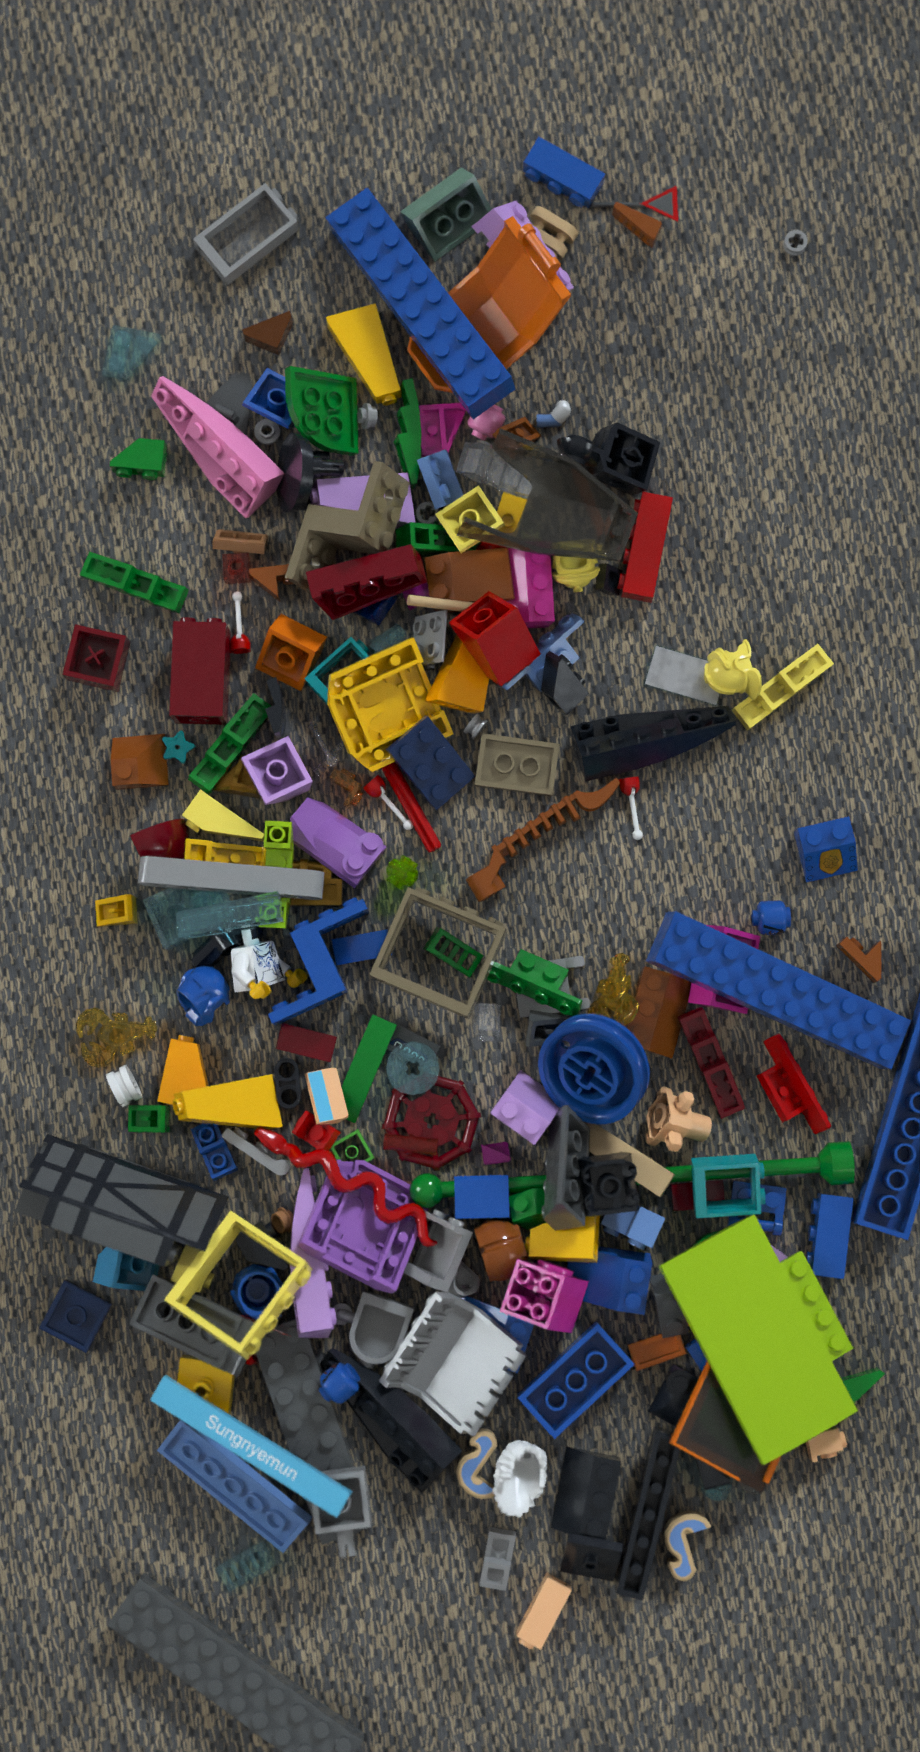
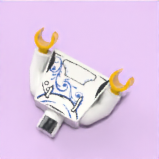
(258, 966)

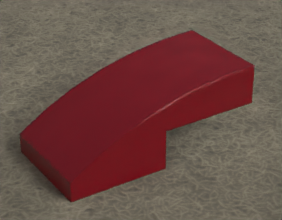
(306, 1042)

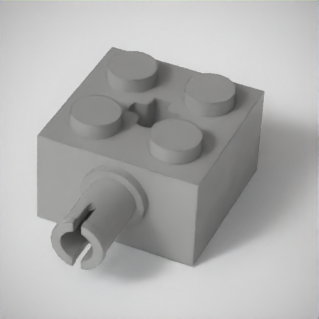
(355, 1513)

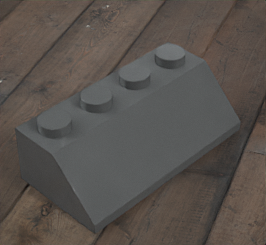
(567, 1142)

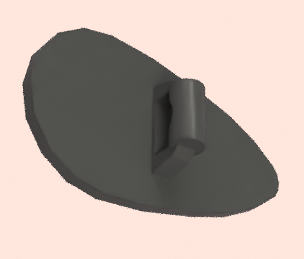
(229, 400)

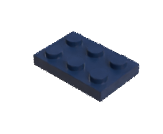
(430, 762)

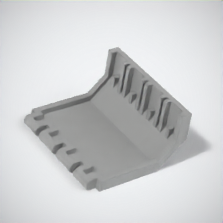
(455, 1361)

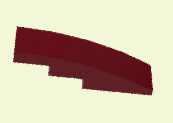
(711, 1062)

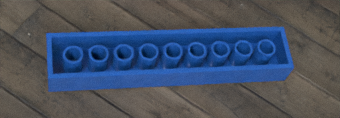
(421, 303)
(778, 990)
(892, 1177)

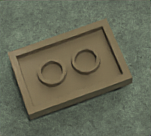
(517, 764)

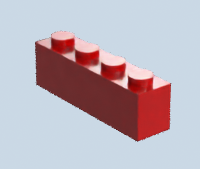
(646, 547)

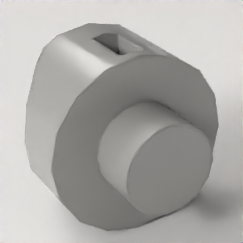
(464, 1282)

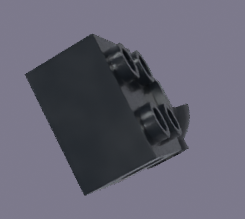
(615, 456)

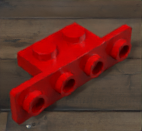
(788, 1087)

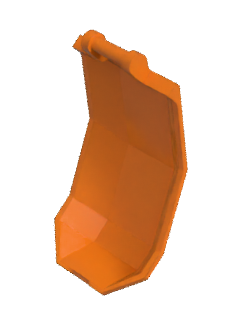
(507, 297)

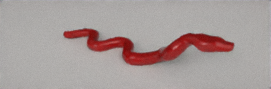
(277, 1144)

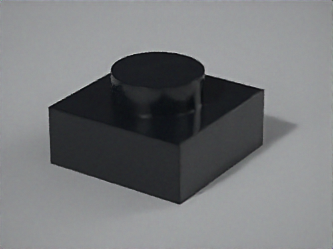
(608, 579)

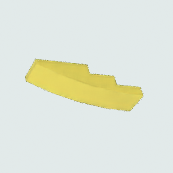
(783, 686)

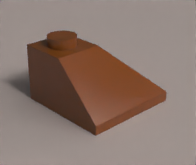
(138, 762)

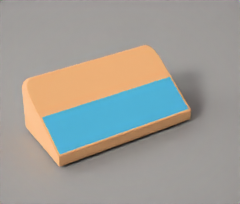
(326, 1096)

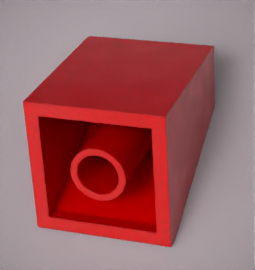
(496, 637)

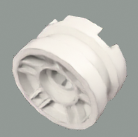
(124, 1086)

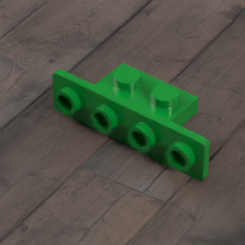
(537, 980)

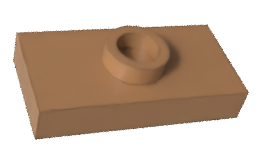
(240, 541)

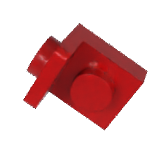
(318, 1135)

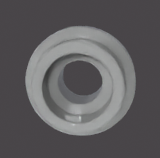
(367, 416)
(270, 438)

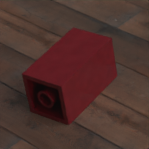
(200, 672)

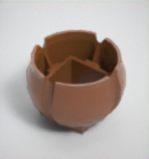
(500, 1247)

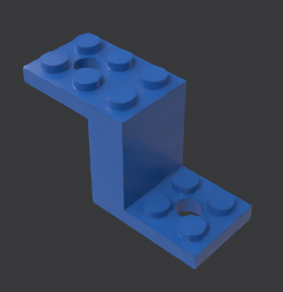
(318, 960)

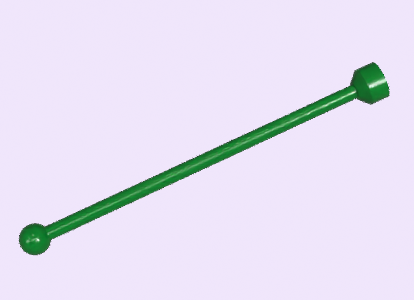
(832, 1163)

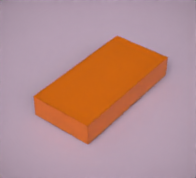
(655, 1350)

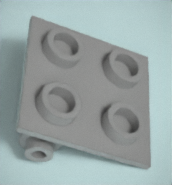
(430, 637)

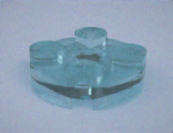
(412, 1083)

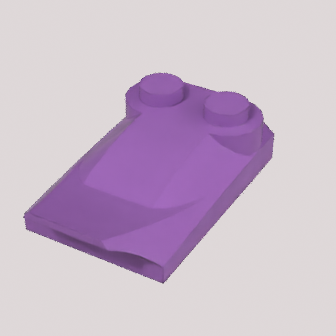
(335, 841)

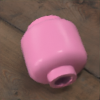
(487, 422)

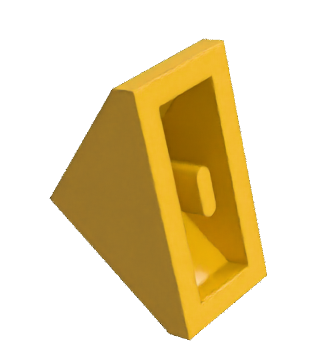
(116, 910)

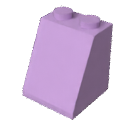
(526, 1108)

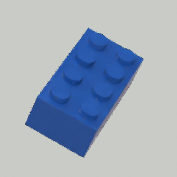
(575, 1379)

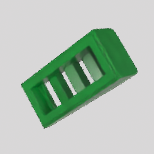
(434, 939)

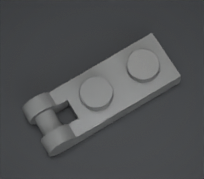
(258, 1152)

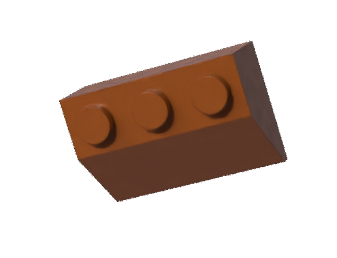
(660, 1001)

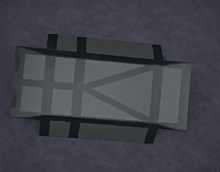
(118, 1202)

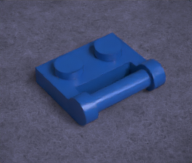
(774, 1204)

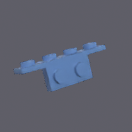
(551, 641)

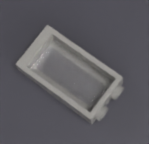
(247, 233)

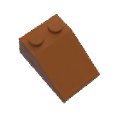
(470, 575)

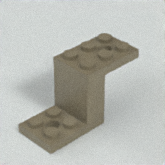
(363, 531)

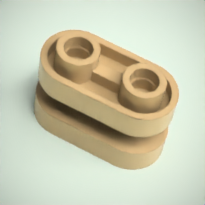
(554, 224)

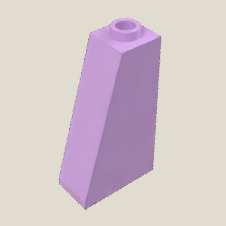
(348, 494)

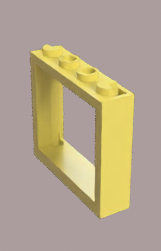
(206, 1261)

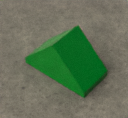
(148, 1118)

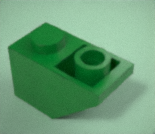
(142, 458)

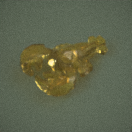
(615, 993)
(112, 1034)

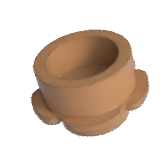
(282, 1220)

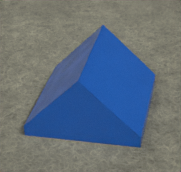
(269, 399)
(481, 1196)

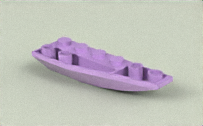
(312, 1300)

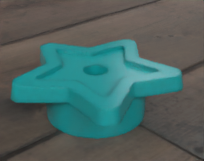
(171, 742)

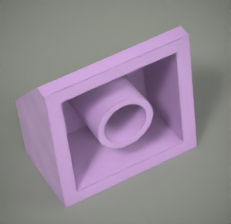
(277, 772)

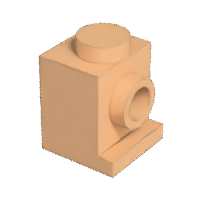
(826, 1444)

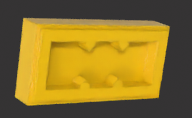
(510, 511)

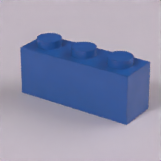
(563, 173)
(829, 1235)

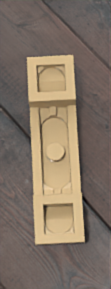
(649, 1173)

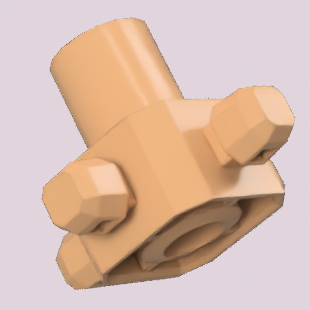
(672, 1119)

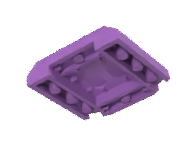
(352, 1238)

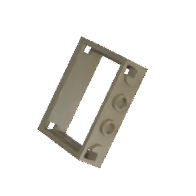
(446, 907)

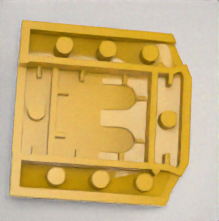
(381, 701)

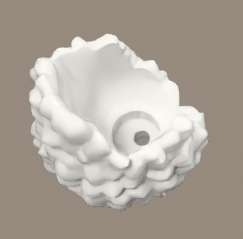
(519, 1477)

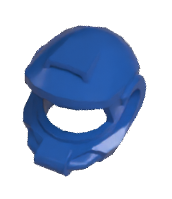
(201, 993)
(255, 1289)

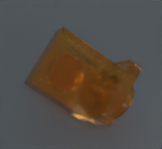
(346, 780)

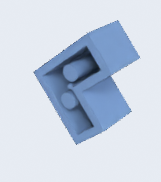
(640, 1226)

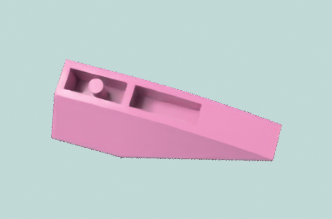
(219, 448)

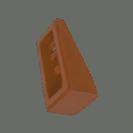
(639, 224)

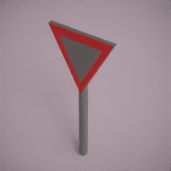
(663, 203)

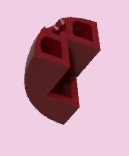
(162, 839)

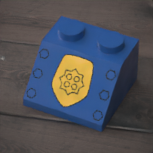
(827, 849)

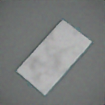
(679, 675)

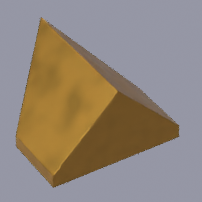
(238, 782)

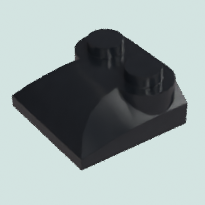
(673, 1395)

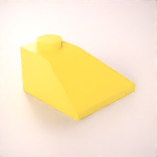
(473, 506)

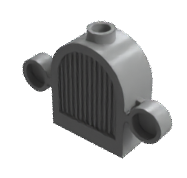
(375, 1327)

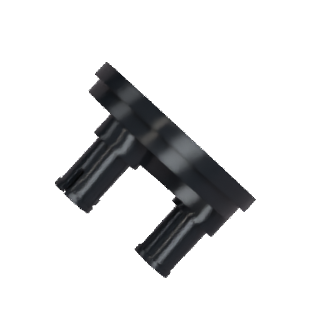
(300, 469)

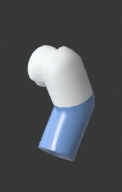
(556, 417)

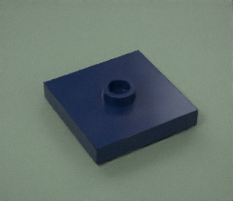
(75, 1316)

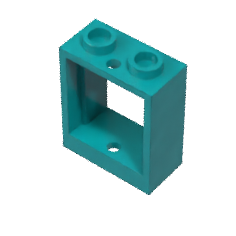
(313, 679)
(724, 1208)

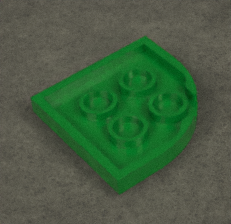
(323, 408)

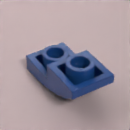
(358, 947)
(214, 1150)

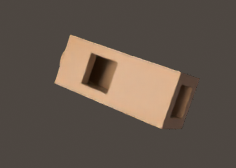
(543, 1612)

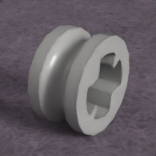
(800, 248)
(422, 508)
(475, 726)

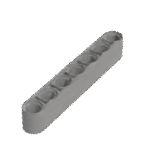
(230, 877)

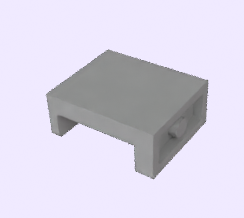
(438, 1264)

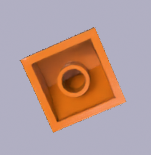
(290, 651)

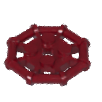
(447, 1125)

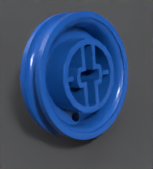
(598, 1073)

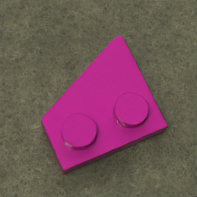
(439, 426)

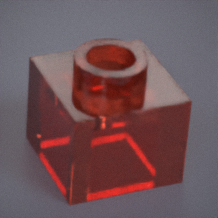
(236, 576)

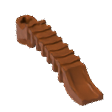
(488, 882)

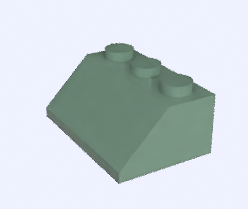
(447, 213)

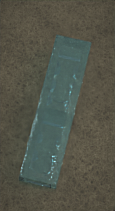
(230, 915)

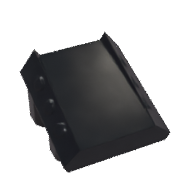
(608, 1184)

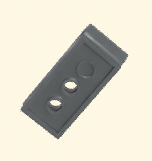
(177, 1331)

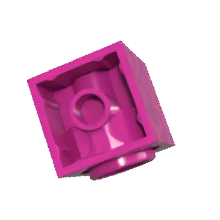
(544, 1295)

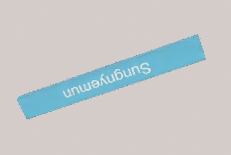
(251, 1446)

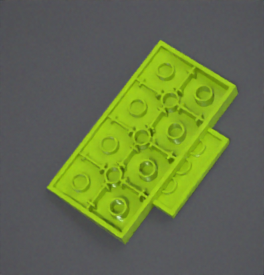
(764, 1335)

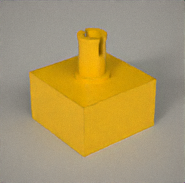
(207, 1381)

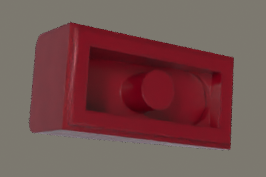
(683, 1194)

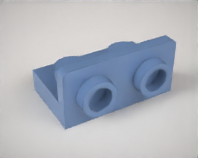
(440, 478)

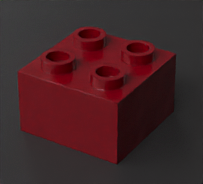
(96, 658)

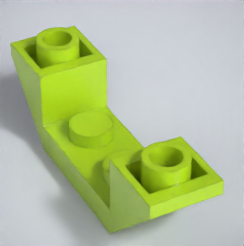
(279, 853)

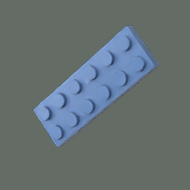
(235, 1485)

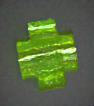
(402, 872)

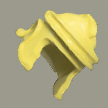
(574, 572)
(733, 672)

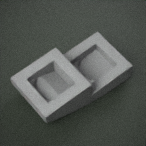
(497, 1558)

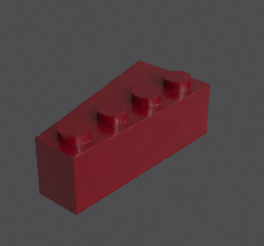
(365, 580)

